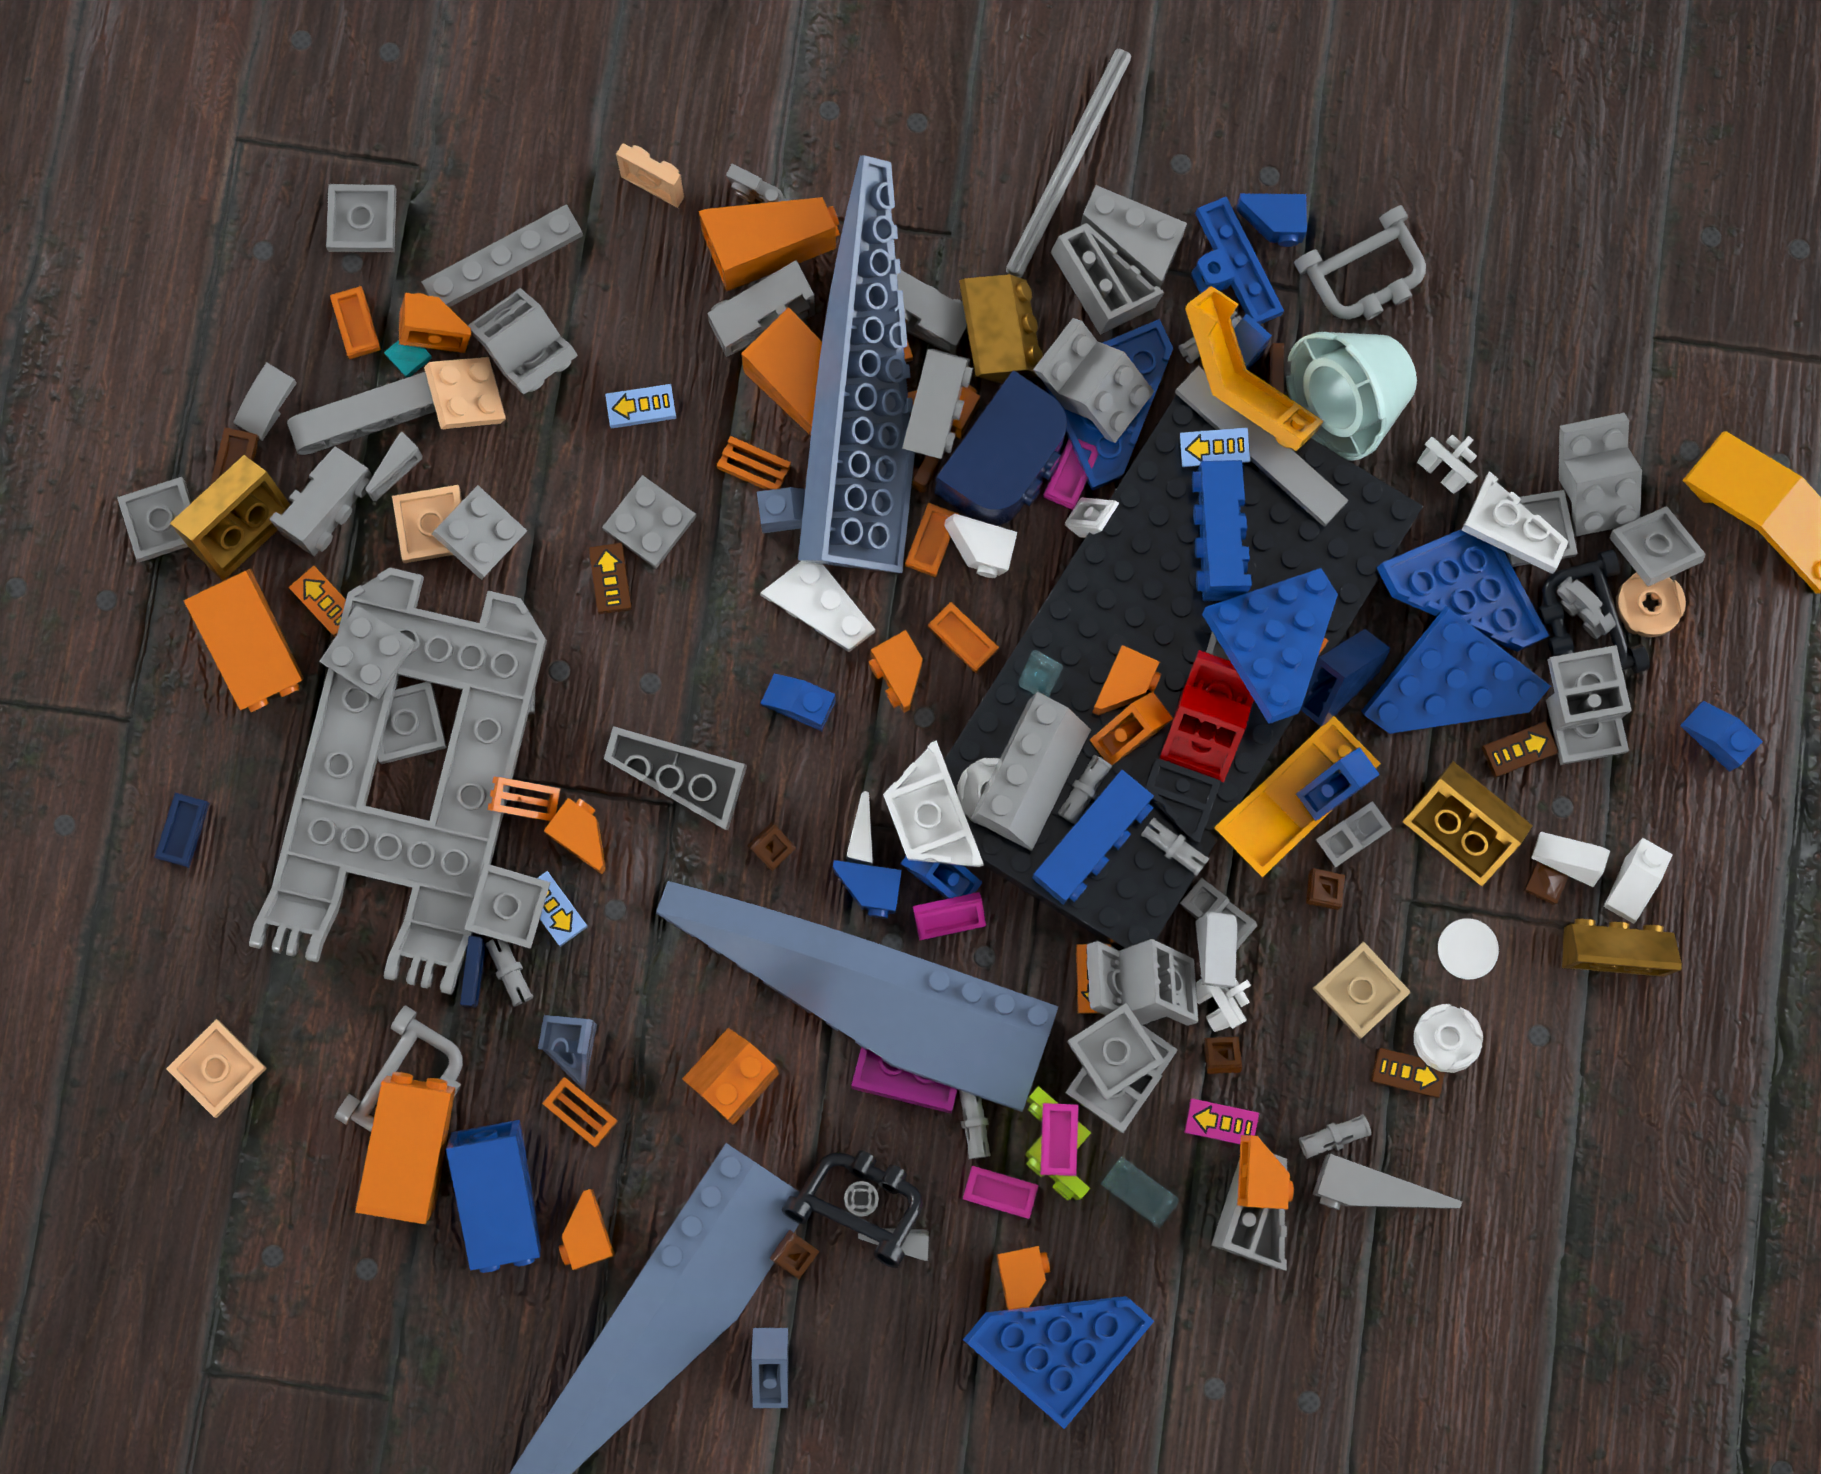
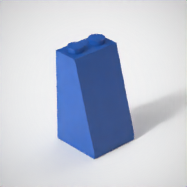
(494, 1196)

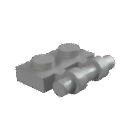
(752, 187)

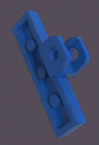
(1233, 263)

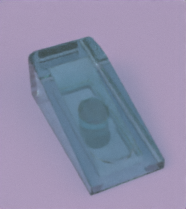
(1040, 674)
(1140, 1192)

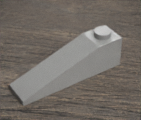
(1357, 1185)

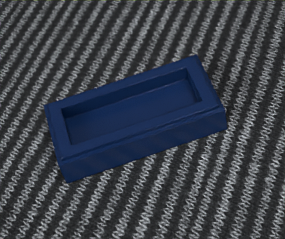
(182, 830)
(473, 972)

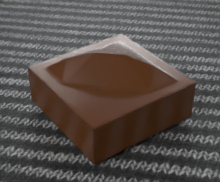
(924, 473)
(771, 846)
(1546, 883)
(1325, 889)
(1222, 1055)
(794, 1254)

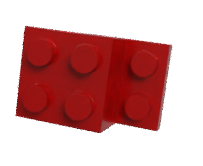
(1209, 718)

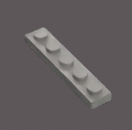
(504, 257)

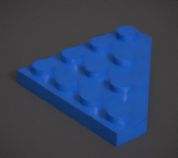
(1150, 352)
(1472, 582)
(1276, 638)
(1453, 679)
(1060, 1350)

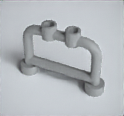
(1371, 304)
(410, 1030)

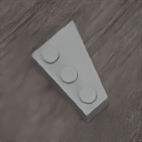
(1137, 232)
(1102, 280)
(750, 313)
(937, 403)
(323, 502)
(1252, 1230)

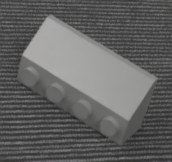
(1031, 771)

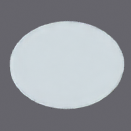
(1468, 949)

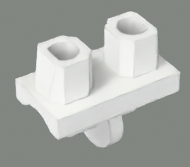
(1460, 473)
(1229, 1012)

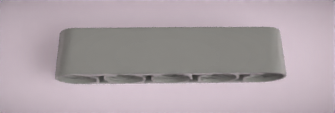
(361, 414)

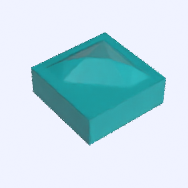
(407, 358)

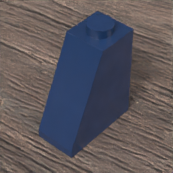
(1342, 675)

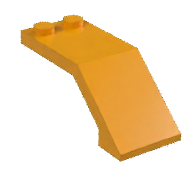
(1235, 385)
(1765, 498)
(1273, 816)

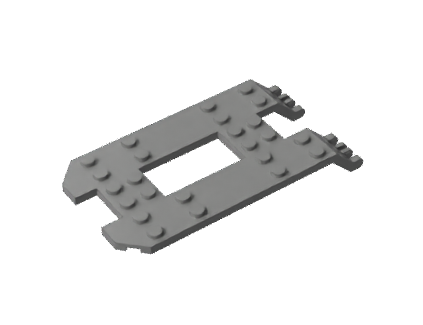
(439, 858)

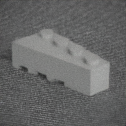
(932, 314)
(688, 776)

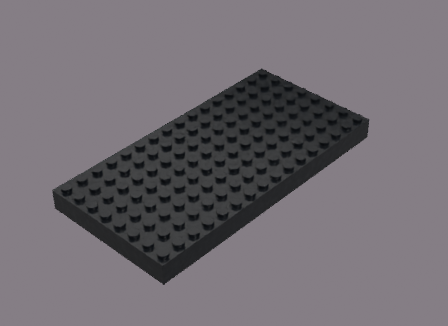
(1141, 592)

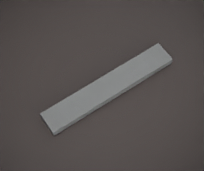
(1277, 462)

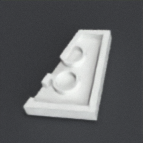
(1508, 525)
(819, 601)

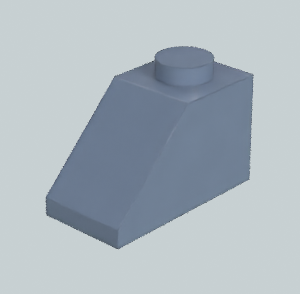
(781, 509)
(770, 1367)

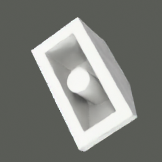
(982, 544)
(1637, 880)

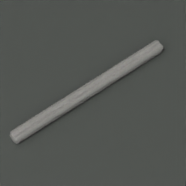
(1068, 163)

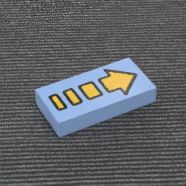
(640, 406)
(1214, 446)
(559, 914)

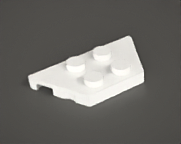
(930, 814)

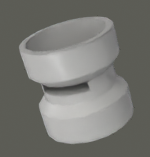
(861, 1198)

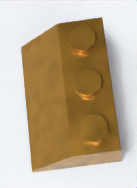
(1001, 326)
(231, 517)
(1467, 823)
(1620, 948)

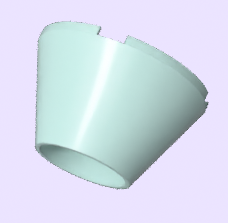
(1353, 386)

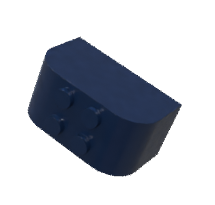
(1005, 454)

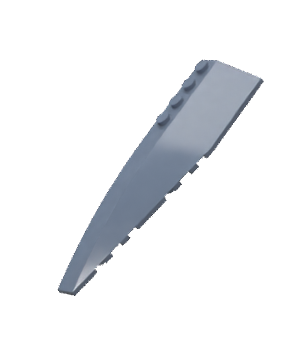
(861, 406)
(882, 998)
(671, 1312)

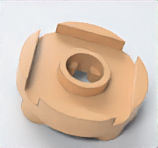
(1638, 618)

